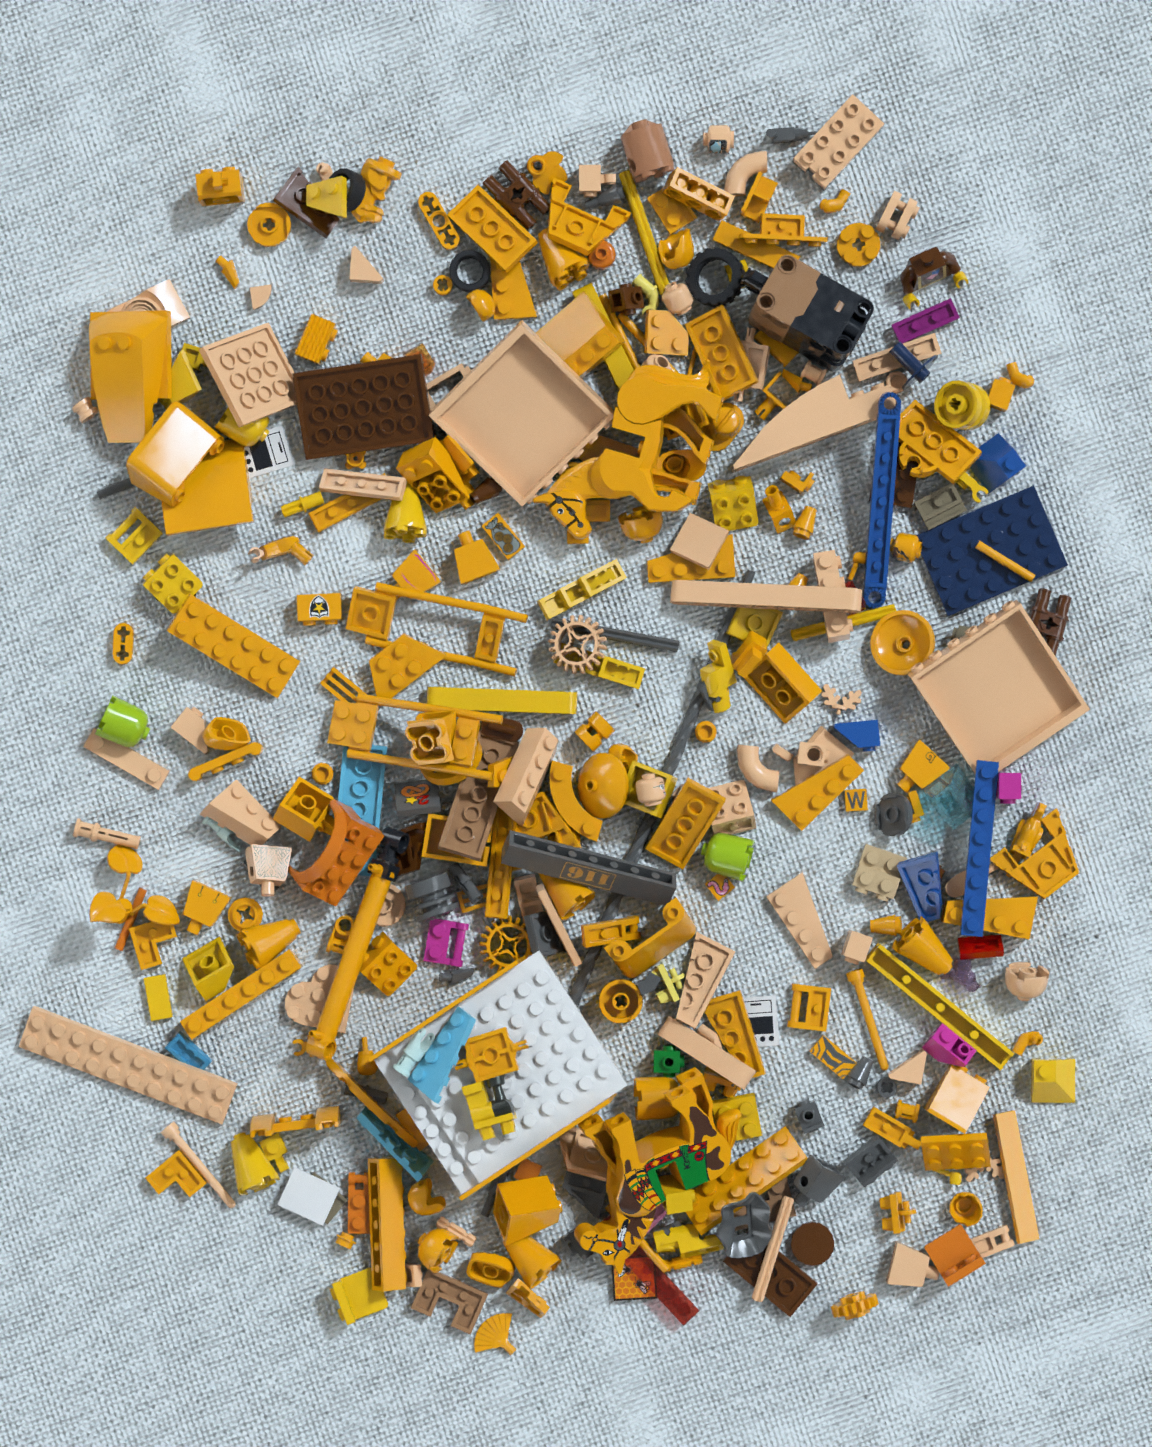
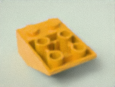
(433, 475)

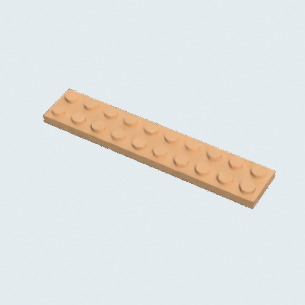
(128, 1065)

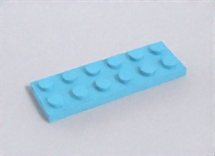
(362, 790)

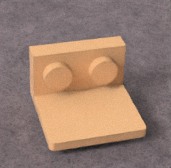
(737, 810)

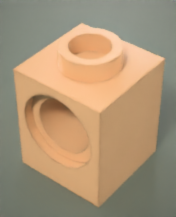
(802, 757)

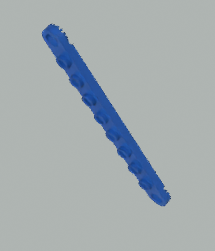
(882, 499)

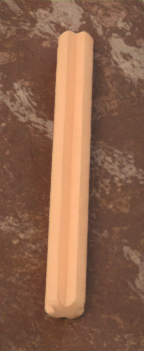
(772, 1249)

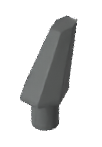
(456, 976)

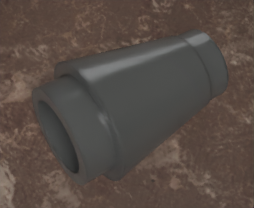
(860, 1073)

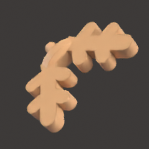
(847, 704)
(997, 1170)

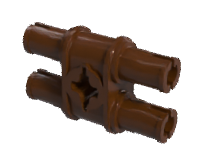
(518, 183)
(1056, 620)

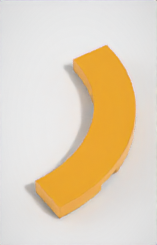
(371, 1104)

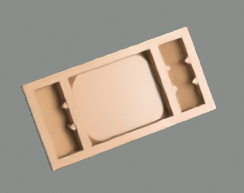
(159, 297)

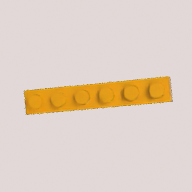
(241, 993)
(386, 1224)

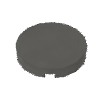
(893, 814)

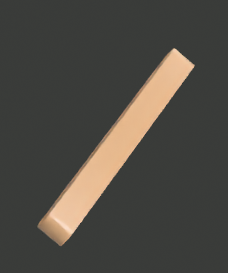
(766, 596)

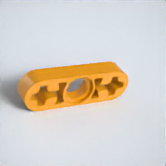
(452, 232)

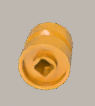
(600, 725)

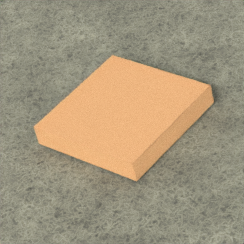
(699, 541)

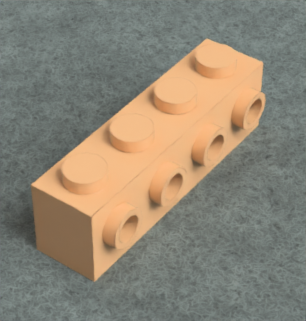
(827, 575)

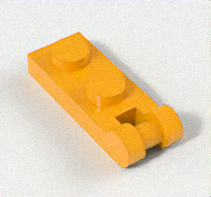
(609, 931)

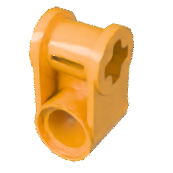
(339, 935)

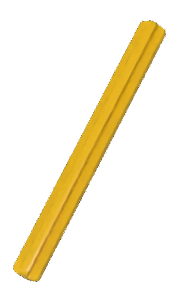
(644, 230)

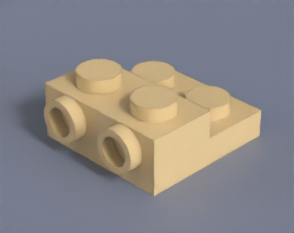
(878, 873)

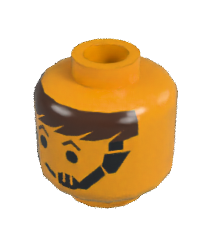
(906, 547)

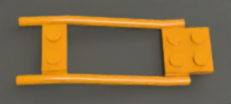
(373, 613)
(355, 727)

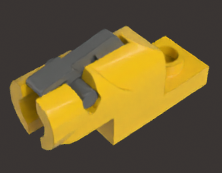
(717, 678)
(686, 1239)

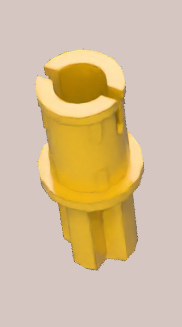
(302, 504)

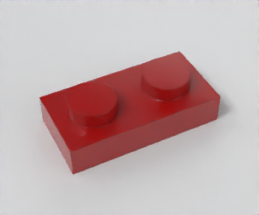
(980, 947)

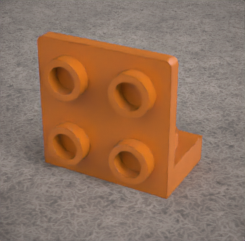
(954, 1255)

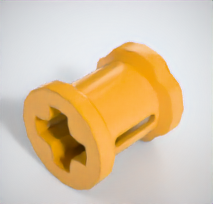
(907, 1111)

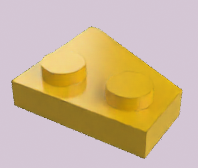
(328, 196)

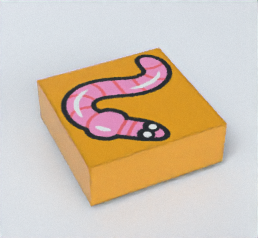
(719, 886)

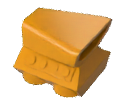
(432, 737)

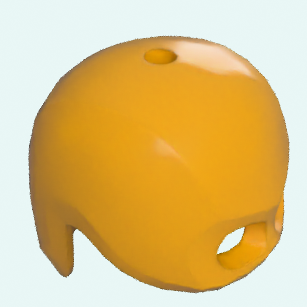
(421, 1201)

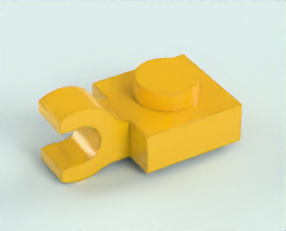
(194, 356)
(968, 482)
(274, 1149)

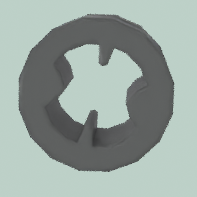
(886, 1094)

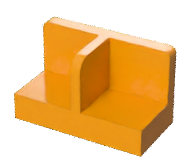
(758, 198)

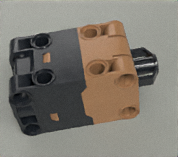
(807, 311)

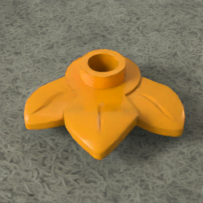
(550, 170)

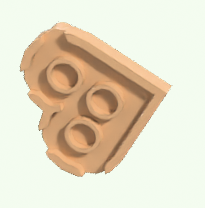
(307, 999)

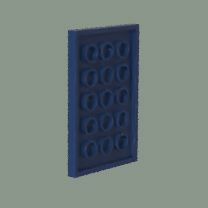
(1012, 527)

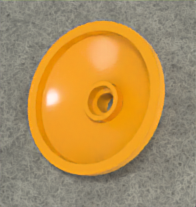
(893, 632)
(603, 785)

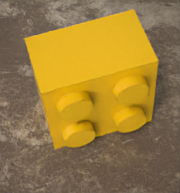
(634, 774)

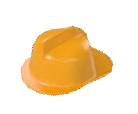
(726, 428)
(681, 464)

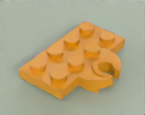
(933, 445)

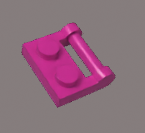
(438, 942)

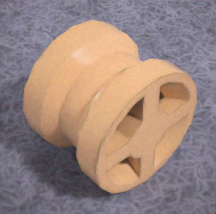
(85, 410)

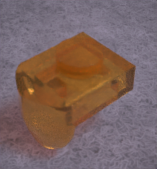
(428, 362)

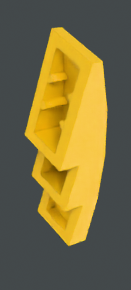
(581, 589)
(610, 669)

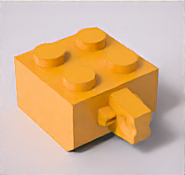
(220, 187)
(305, 810)

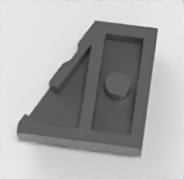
(586, 1191)

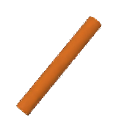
(130, 920)

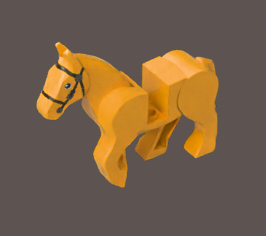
(645, 406)

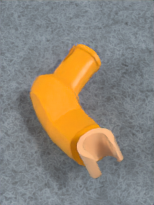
(281, 547)

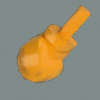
(364, 1066)

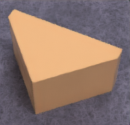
(362, 270)
(911, 1069)

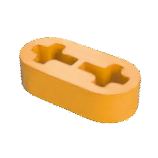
(117, 643)

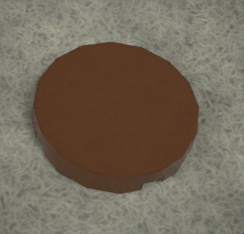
(812, 1243)

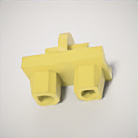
(669, 993)

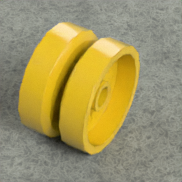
(962, 405)

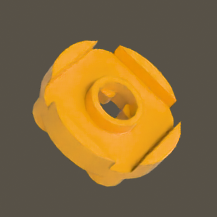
(259, 217)
(848, 237)

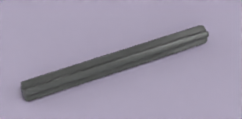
(626, 637)

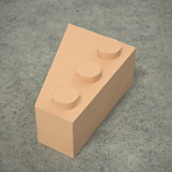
(242, 814)

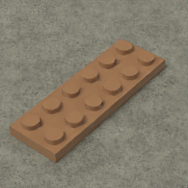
(473, 804)

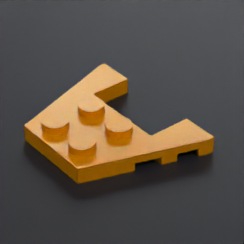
(576, 227)
(546, 820)
(1047, 867)

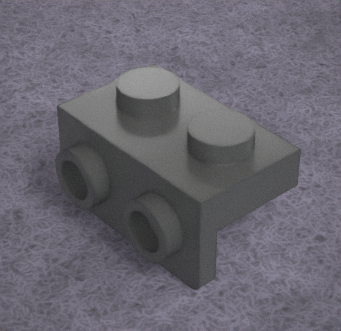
(870, 1161)

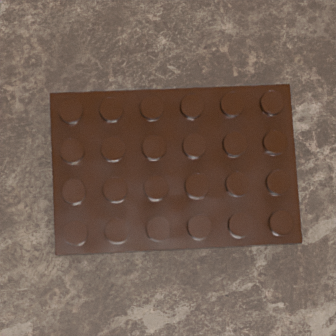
(363, 406)

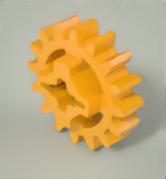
(854, 1305)

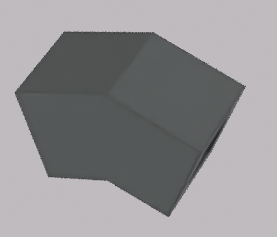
(649, 984)

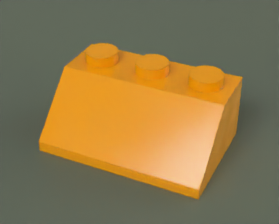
(783, 683)

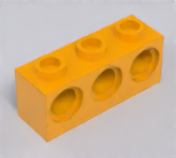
(698, 194)

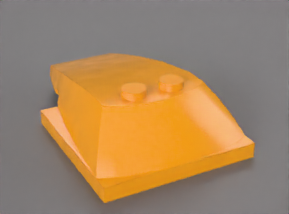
(129, 369)

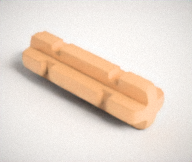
(469, 1239)

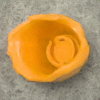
(677, 249)

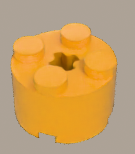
(625, 1012)

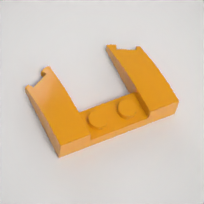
(266, 1124)

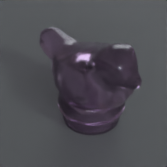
(963, 975)

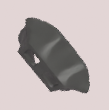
(758, 1232)

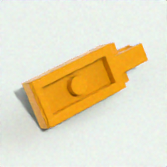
(891, 1129)

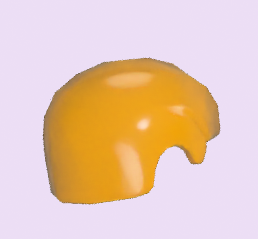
(482, 303)
(966, 1208)

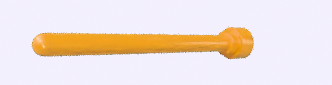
(856, 979)

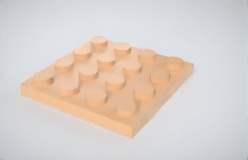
(251, 374)

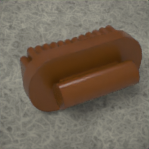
(509, 730)

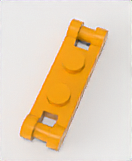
(216, 765)

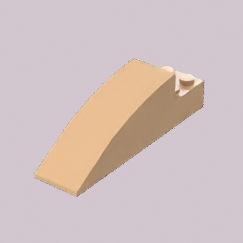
(812, 418)

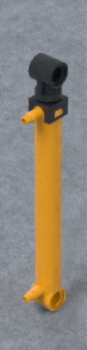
(322, 1040)

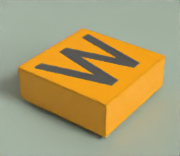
(856, 800)

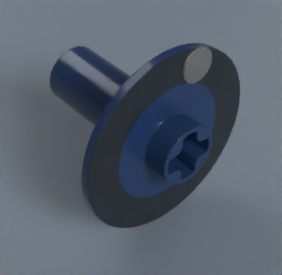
(912, 364)

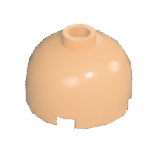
(1025, 980)

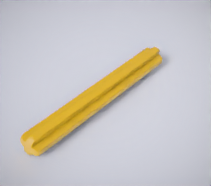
(857, 619)

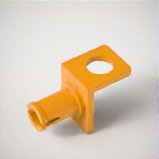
(771, 400)
(778, 508)

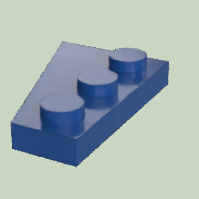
(923, 885)

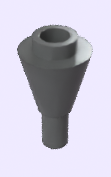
(612, 196)

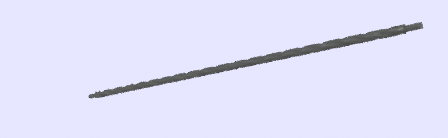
(634, 853)

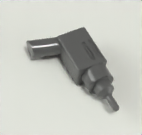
(788, 134)

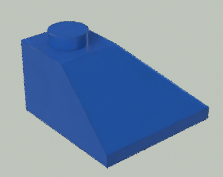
(996, 463)

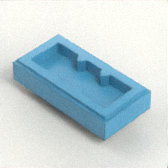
(187, 1052)

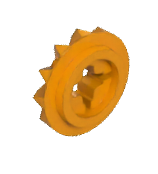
(242, 904)

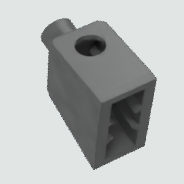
(816, 1181)

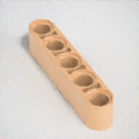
(706, 1052)

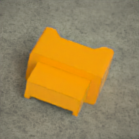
(749, 654)

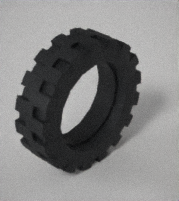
(696, 267)

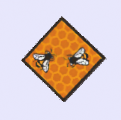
(629, 1286)

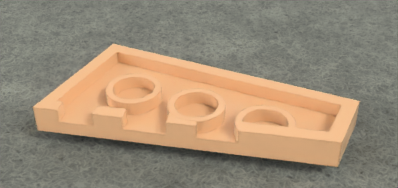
(799, 915)
(705, 970)

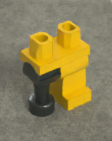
(487, 1112)

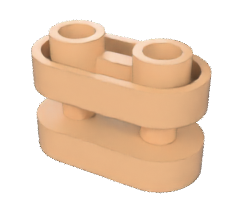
(909, 211)

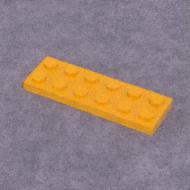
(233, 645)
(752, 1172)

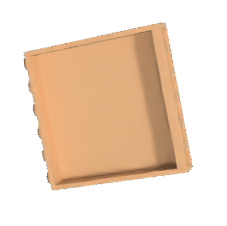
(522, 414)
(998, 688)

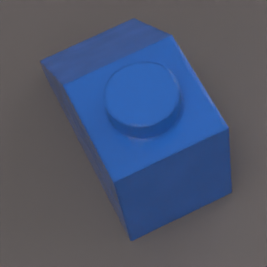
(860, 734)

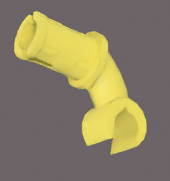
(649, 291)

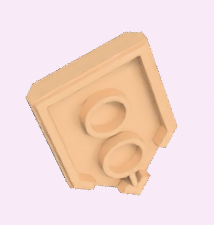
(836, 748)

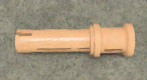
(96, 832)

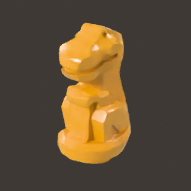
(378, 178)

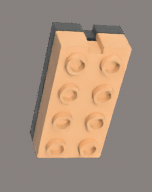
(838, 142)

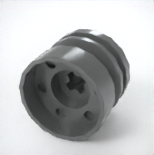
(431, 897)

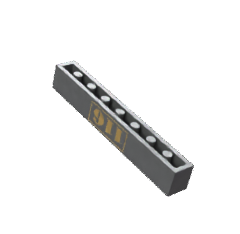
(588, 868)

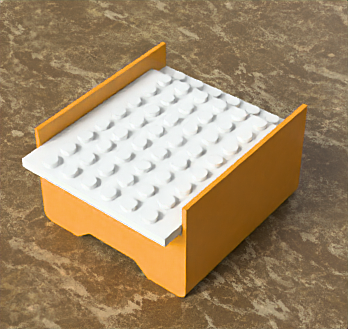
(558, 1083)

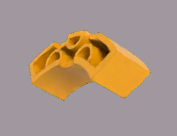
(567, 803)

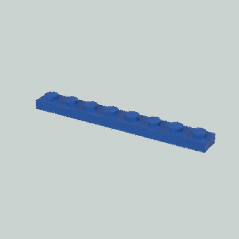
(979, 848)

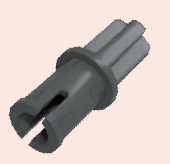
(378, 1095)

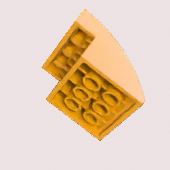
(215, 494)

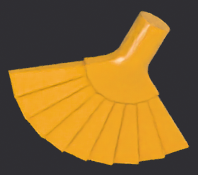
(494, 1334)

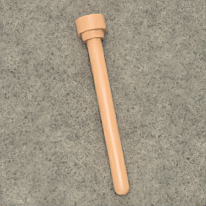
(172, 1133)

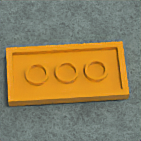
(492, 228)
(720, 344)
(685, 823)

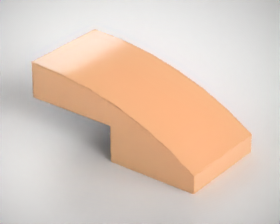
(527, 895)

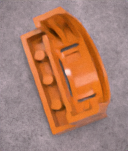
(341, 859)

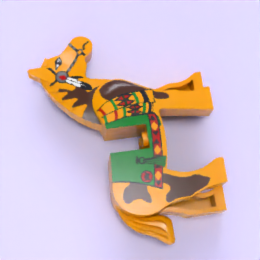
(691, 1150)

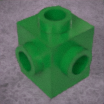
(661, 1055)

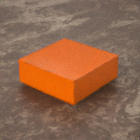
(527, 1169)

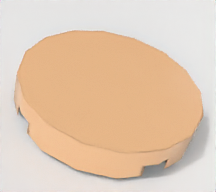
(393, 907)

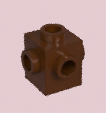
(626, 299)

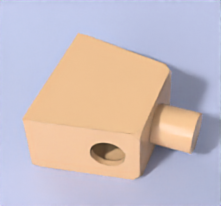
(909, 1267)

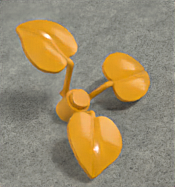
(109, 910)

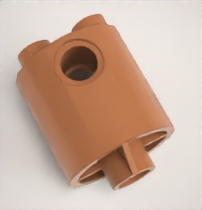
(647, 150)

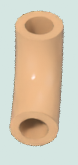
(742, 170)
(754, 770)

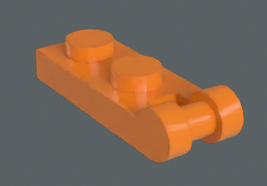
(358, 1204)

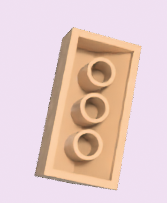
(526, 773)

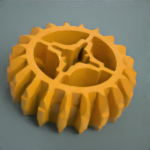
(498, 929)

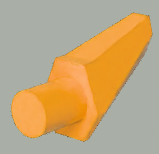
(229, 271)
(796, 382)

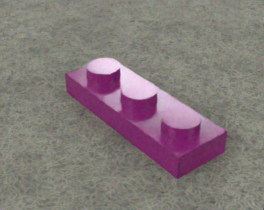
(925, 321)

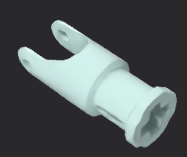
(223, 833)
(414, 1052)

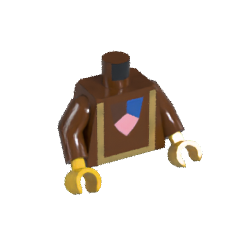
(927, 269)

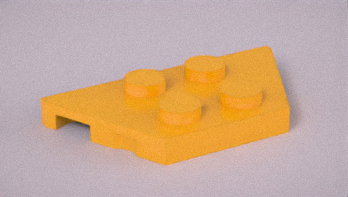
(401, 664)

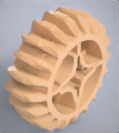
(569, 649)

